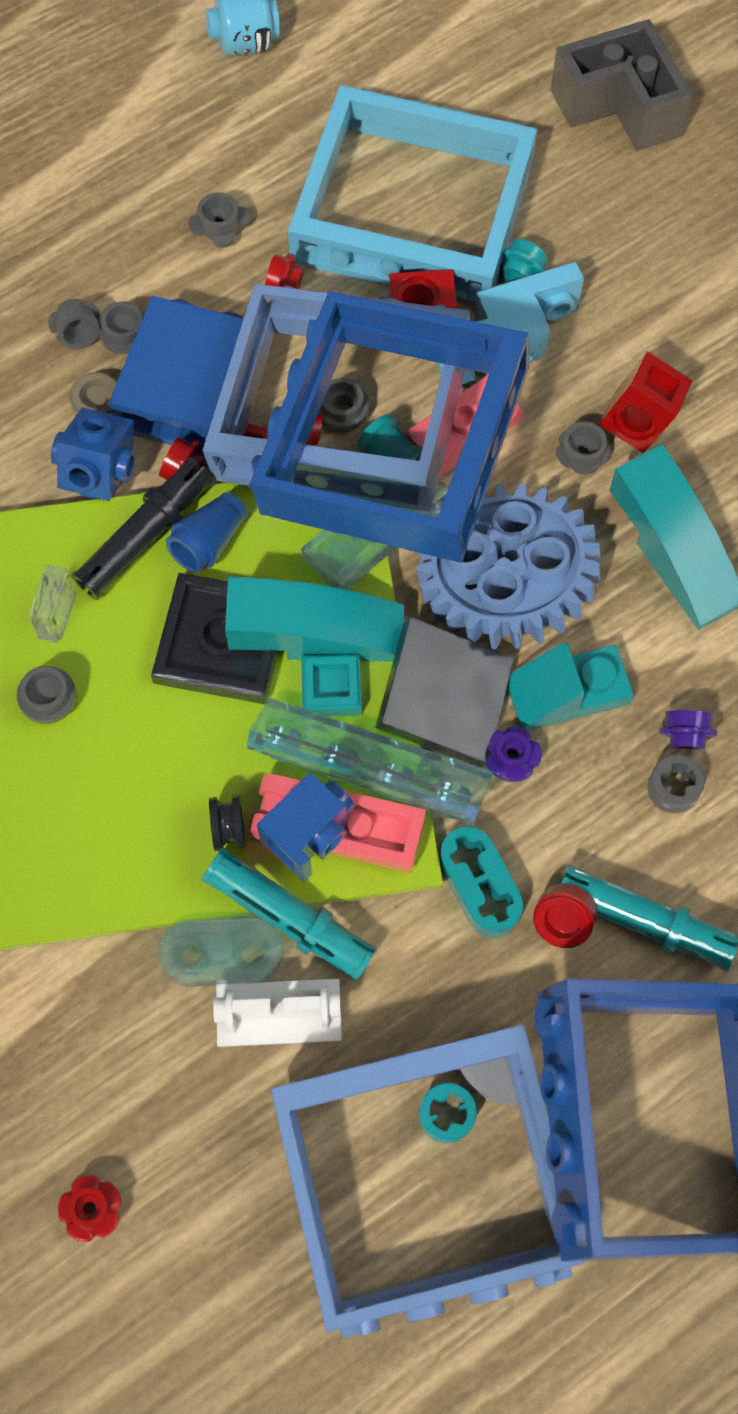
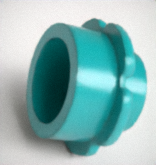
(522, 260)

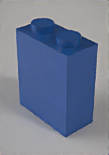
(176, 371)

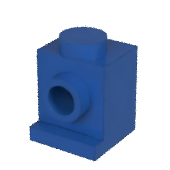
(306, 824)

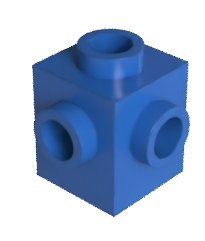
(94, 454)

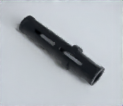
(160, 510)

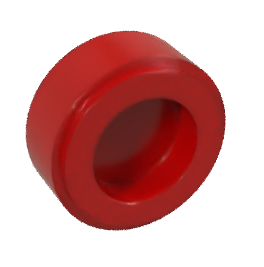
(565, 916)

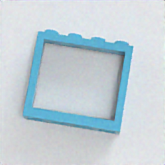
(375, 255)

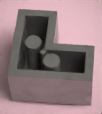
(623, 75)

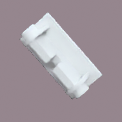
(277, 1012)

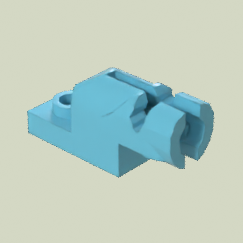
(527, 305)

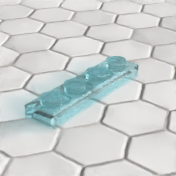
(370, 761)

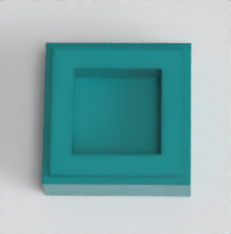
(331, 684)

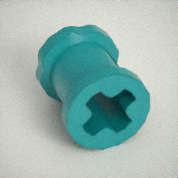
(386, 439)

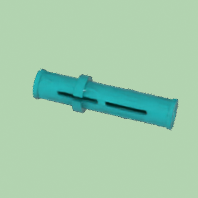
(298, 920)
(657, 921)

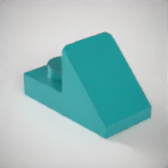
(568, 686)

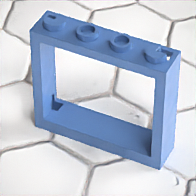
(349, 473)
(425, 1295)

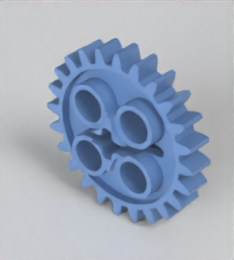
(514, 568)

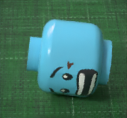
(243, 25)

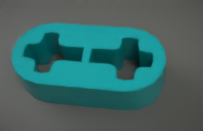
(468, 888)

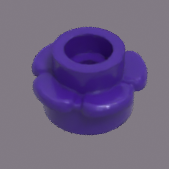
(688, 728)
(510, 768)

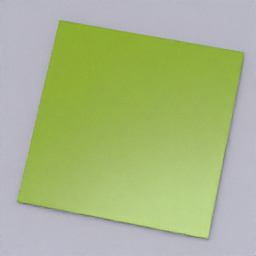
(113, 800)

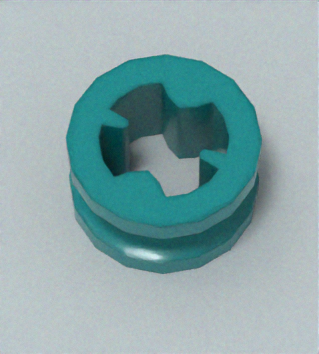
(439, 1095)

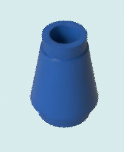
(205, 533)

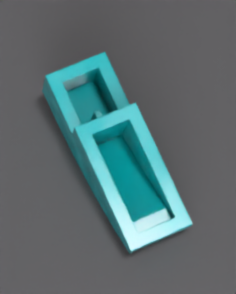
(677, 535)
(310, 620)

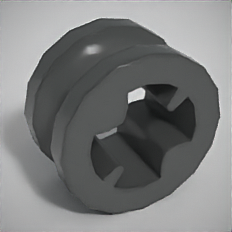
(689, 770)

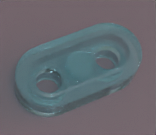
(222, 950)

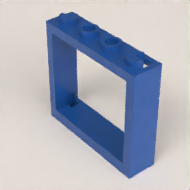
(408, 333)
(567, 1096)

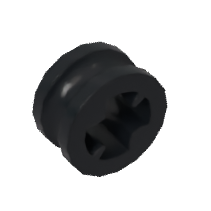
(226, 822)

